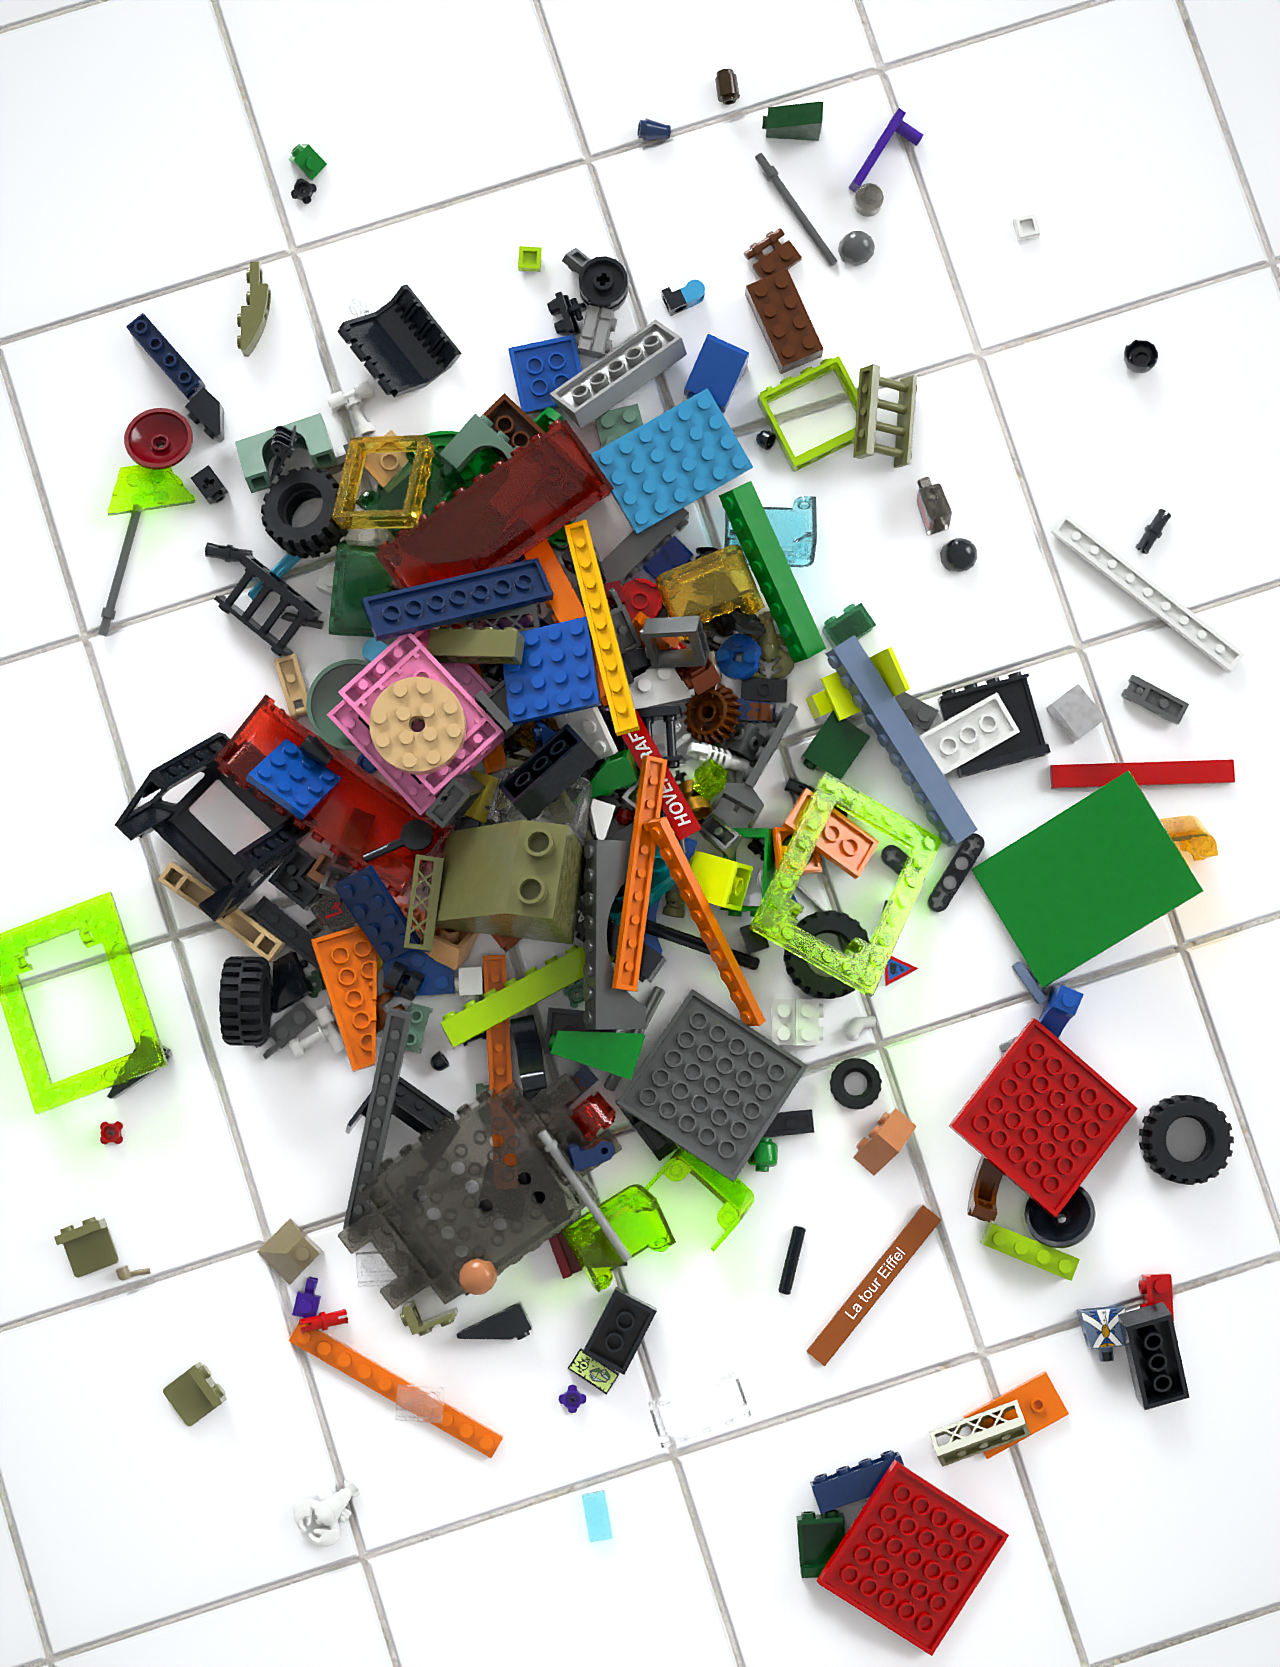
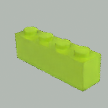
(1030, 1251)

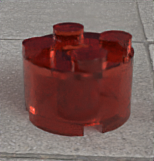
(593, 1115)

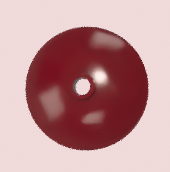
(154, 429)

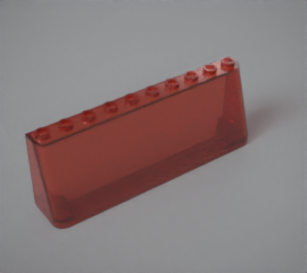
(500, 512)
(352, 817)

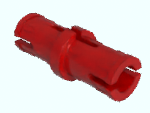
(323, 1321)

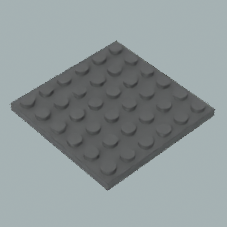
(712, 1085)

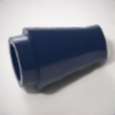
(653, 130)

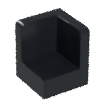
(753, 941)

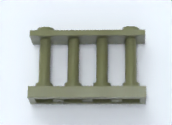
(866, 416)

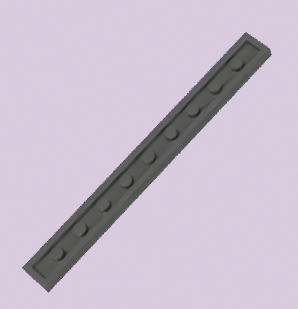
(379, 1110)

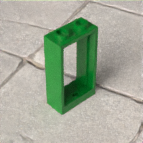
(768, 865)

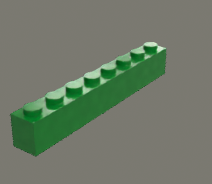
(772, 572)

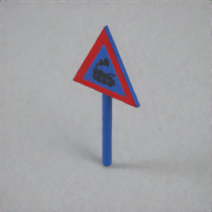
(897, 969)

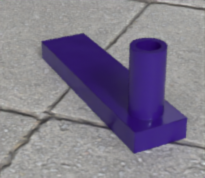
(896, 125)

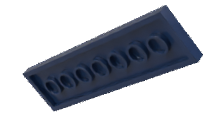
(456, 599)

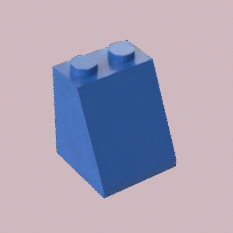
(718, 369)

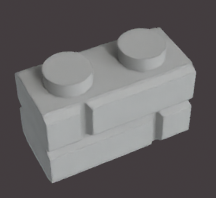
(596, 332)

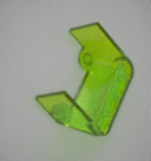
(735, 1195)

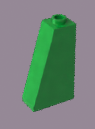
(601, 1050)

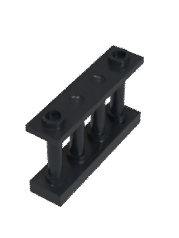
(271, 583)
(669, 715)

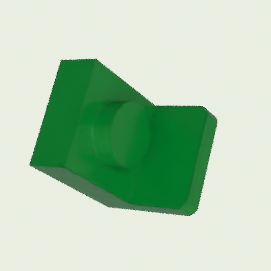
(547, 417)

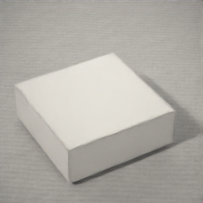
(1026, 227)

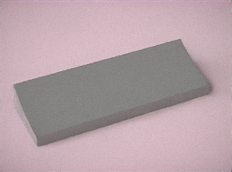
(619, 373)

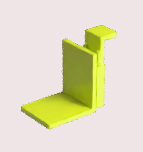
(839, 699)

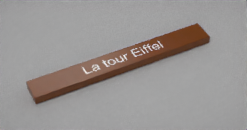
(873, 1285)

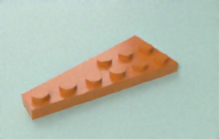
(350, 978)

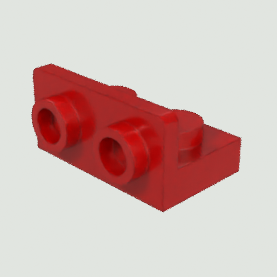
(1156, 1289)

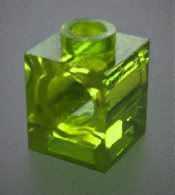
(709, 779)

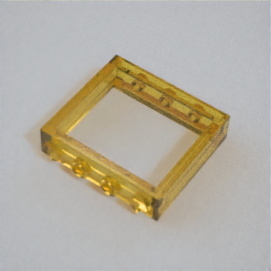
(352, 474)

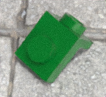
(307, 160)

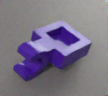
(307, 1302)

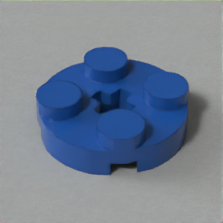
(750, 659)

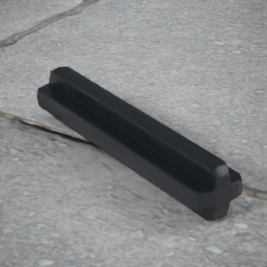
(791, 1260)

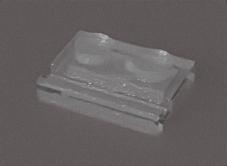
(372, 1270)
(420, 1403)

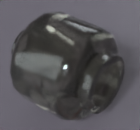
(868, 199)

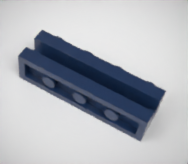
(165, 356)
(851, 1483)

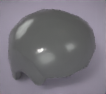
(856, 248)

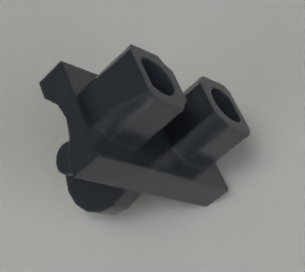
(570, 311)

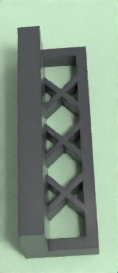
(533, 609)

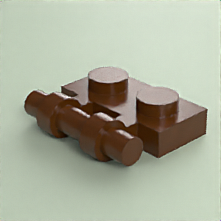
(780, 258)

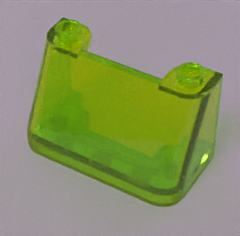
(637, 1222)

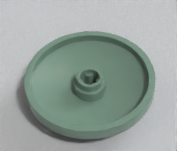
(324, 697)

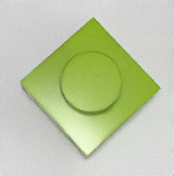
(529, 259)

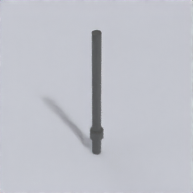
(771, 174)
(108, 612)

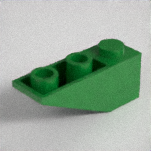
(615, 772)

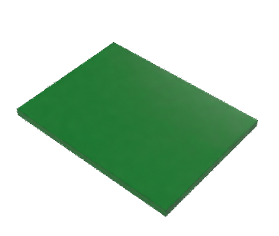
(1087, 879)

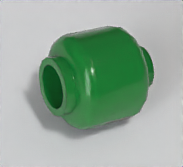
(764, 1155)

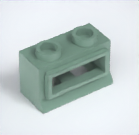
(418, 1026)

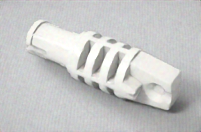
(724, 758)

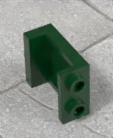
(834, 747)
(818, 1540)

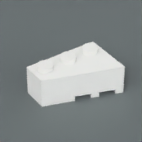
(658, 688)

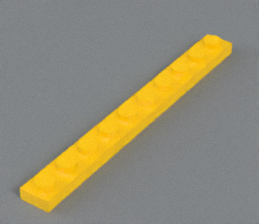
(602, 628)

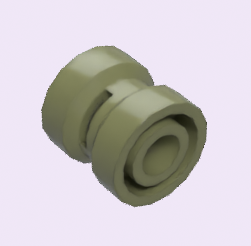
(671, 909)

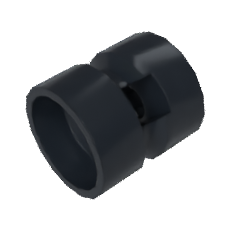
(396, 977)

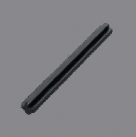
(696, 943)

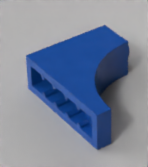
(1060, 1008)

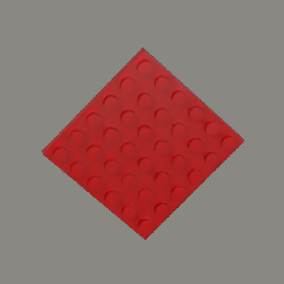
(1043, 1117)
(912, 1557)

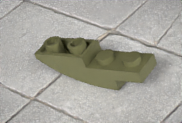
(253, 317)

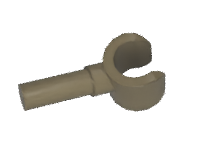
(124, 1272)

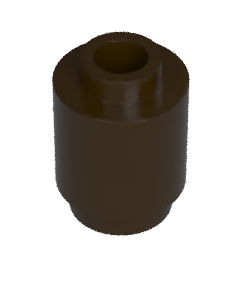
(727, 86)

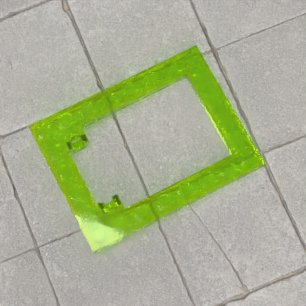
(778, 912)
(104, 921)

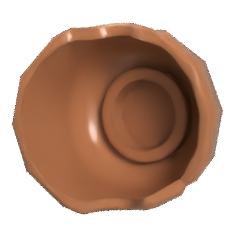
(477, 1276)

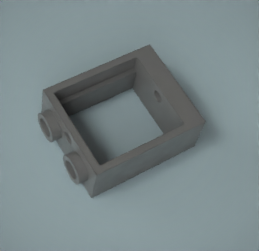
(675, 627)
(461, 794)

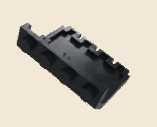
(401, 344)

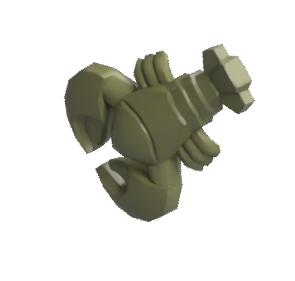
(771, 649)

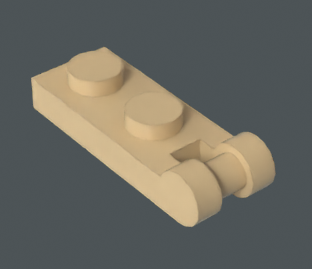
(292, 684)

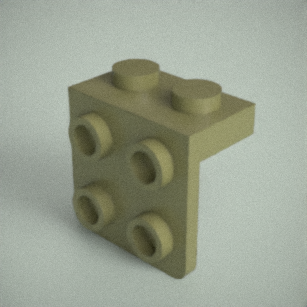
(88, 1246)
(411, 1317)
(194, 1394)

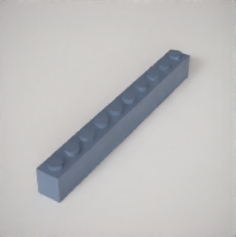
(901, 741)

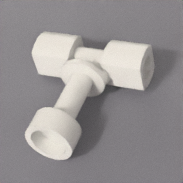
(352, 401)
(327, 1032)

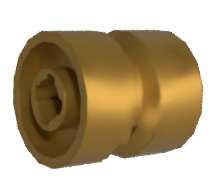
(699, 805)

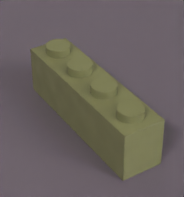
(476, 645)

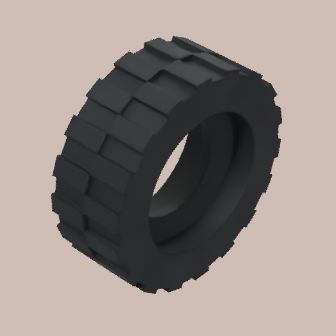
(873, 1083)

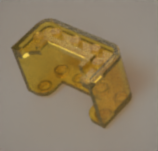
(710, 586)

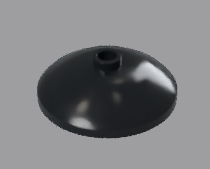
(1079, 1221)

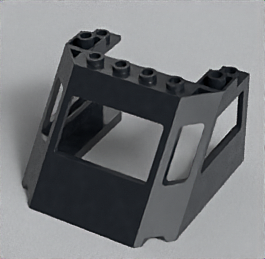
(199, 846)

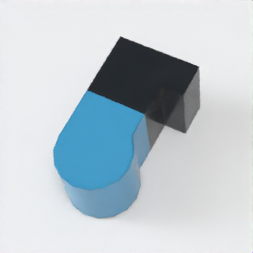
(684, 297)

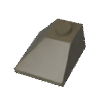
(290, 1251)

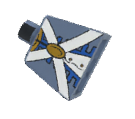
(1102, 1329)

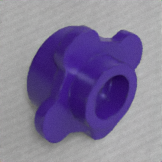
(572, 1392)

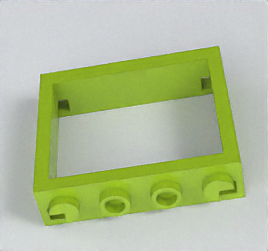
(791, 384)

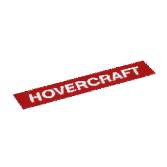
(673, 801)

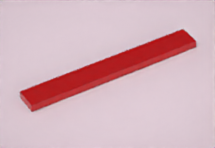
(1144, 773)

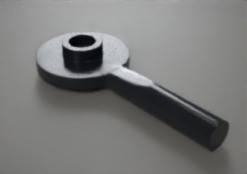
(415, 836)

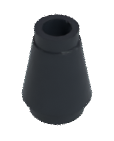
(315, 750)

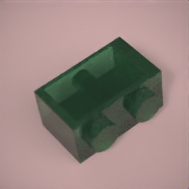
(853, 622)

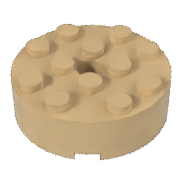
(404, 705)

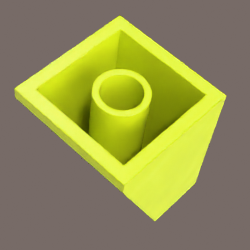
(721, 879)

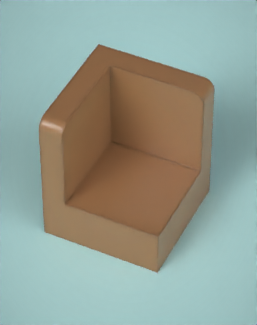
(319, 868)

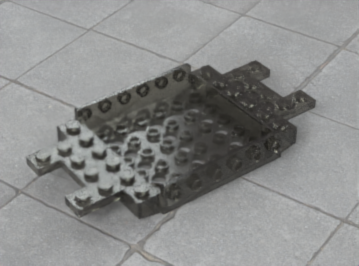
(414, 1242)

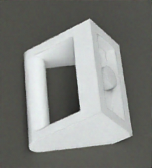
(600, 818)

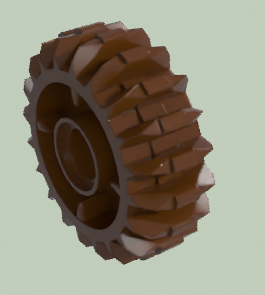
(725, 714)

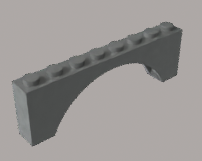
(604, 876)

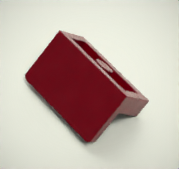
(564, 1256)

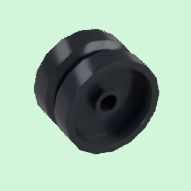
(605, 272)

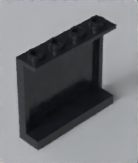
(1019, 702)

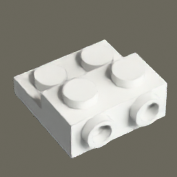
(797, 1022)

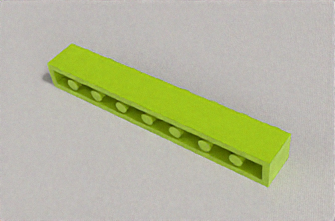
(515, 997)

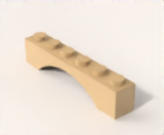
(237, 923)

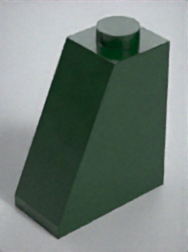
(794, 121)

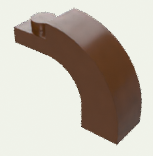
(984, 1191)

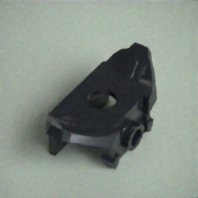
(739, 622)

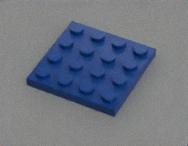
(555, 673)

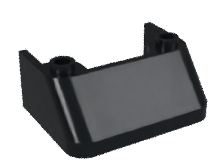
(410, 1107)

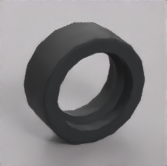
(637, 661)

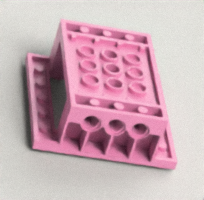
(406, 659)

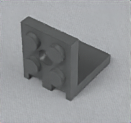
(497, 708)

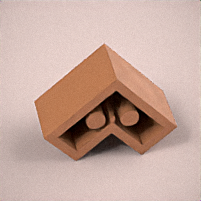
(884, 1141)

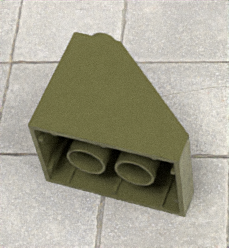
(513, 881)

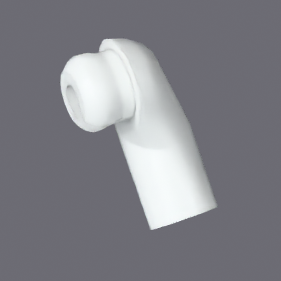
(857, 1025)

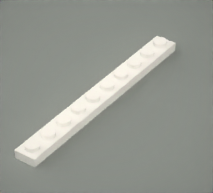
(1147, 593)

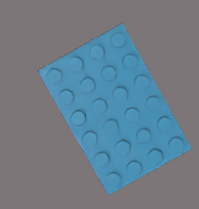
(672, 461)

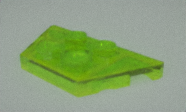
(147, 489)

